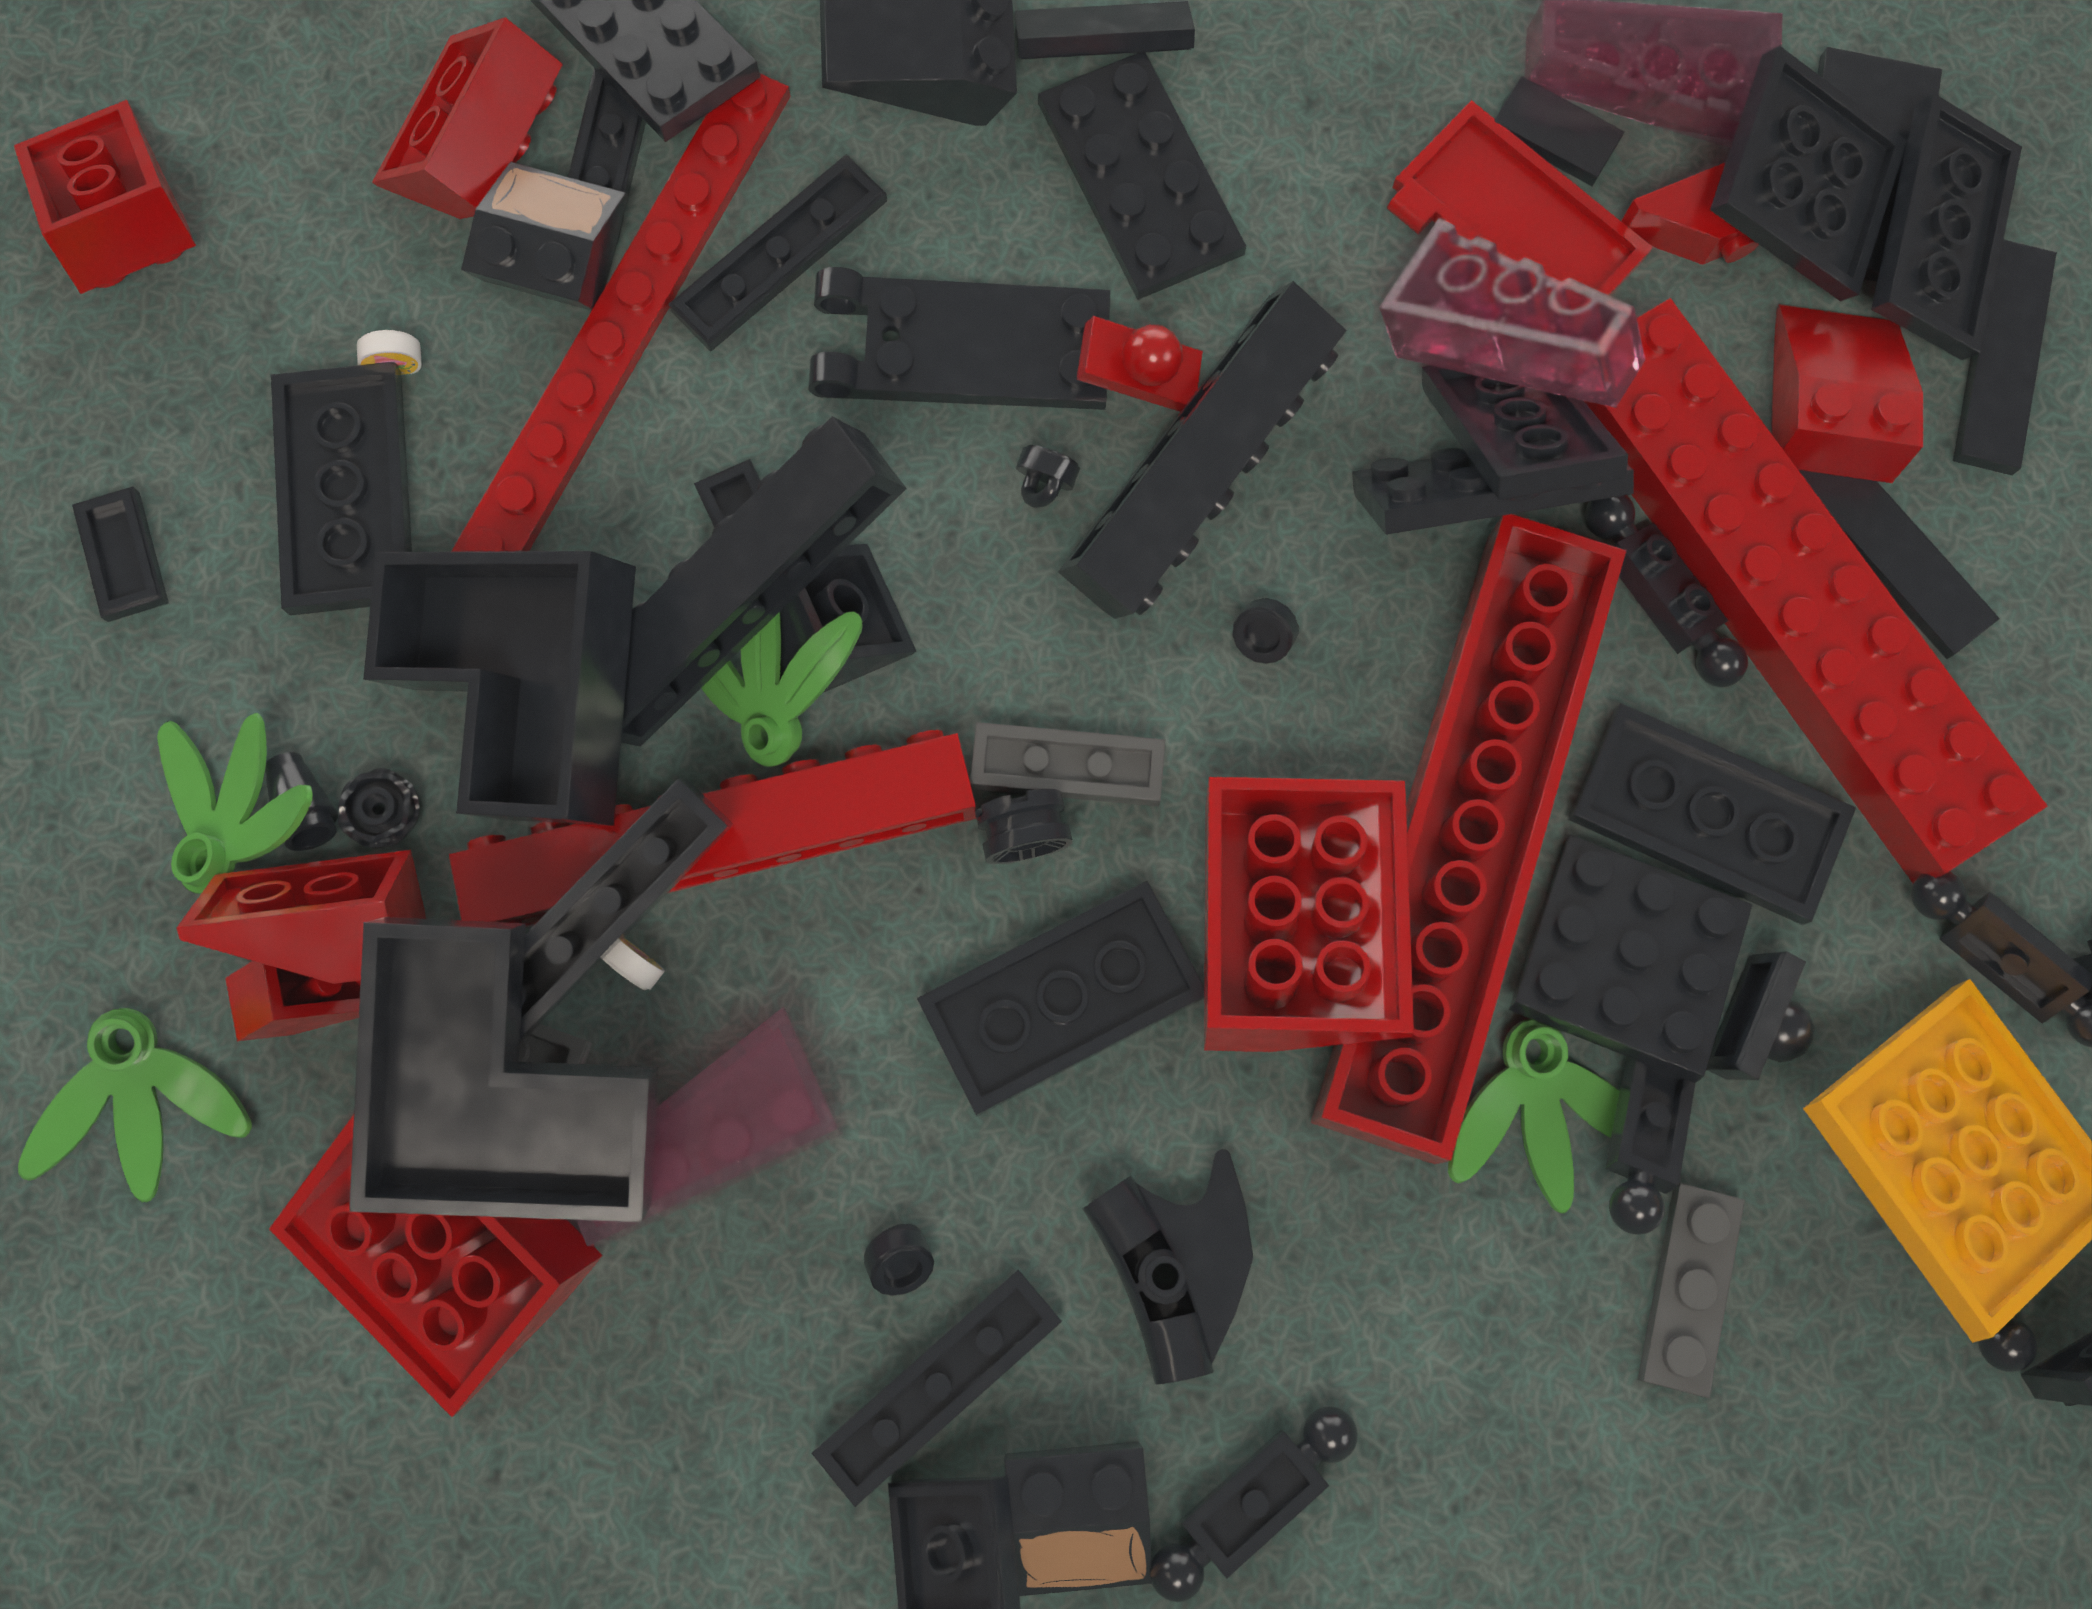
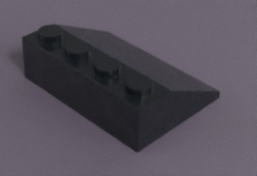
(922, 54)

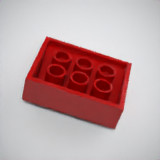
(1305, 914)
(433, 1289)

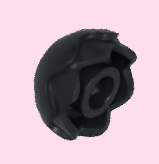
(362, 797)

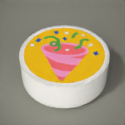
(390, 346)
(634, 965)

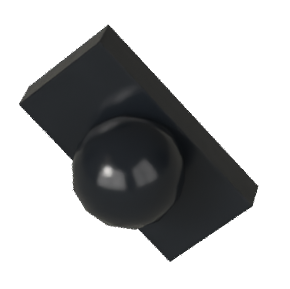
(1762, 1019)

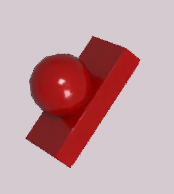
(1139, 362)

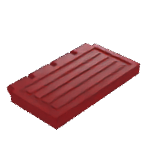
(1513, 197)

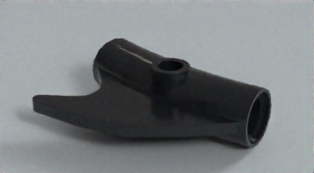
(1210, 1261)

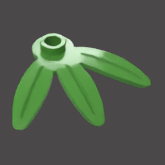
(770, 705)
(222, 831)
(136, 1111)
(1543, 1125)

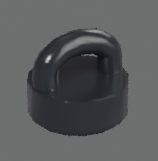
(1048, 467)
(1265, 630)
(898, 1260)

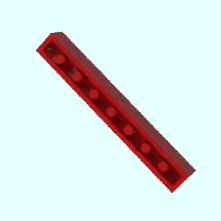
(774, 819)

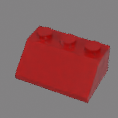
(470, 118)

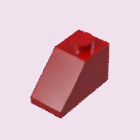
(1682, 223)
(284, 1003)

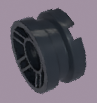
(1023, 826)

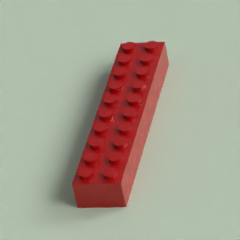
(1811, 609)
(1479, 827)

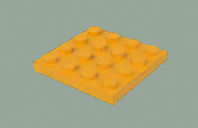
(1965, 1157)

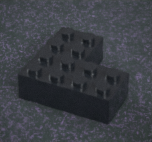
(541, 663)
(451, 1111)

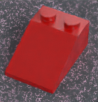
(102, 198)
(1845, 394)
(304, 913)

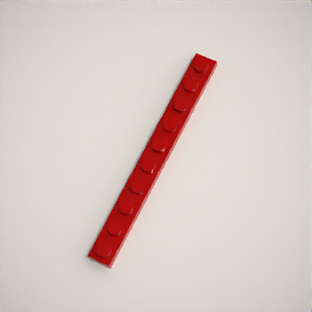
(623, 321)

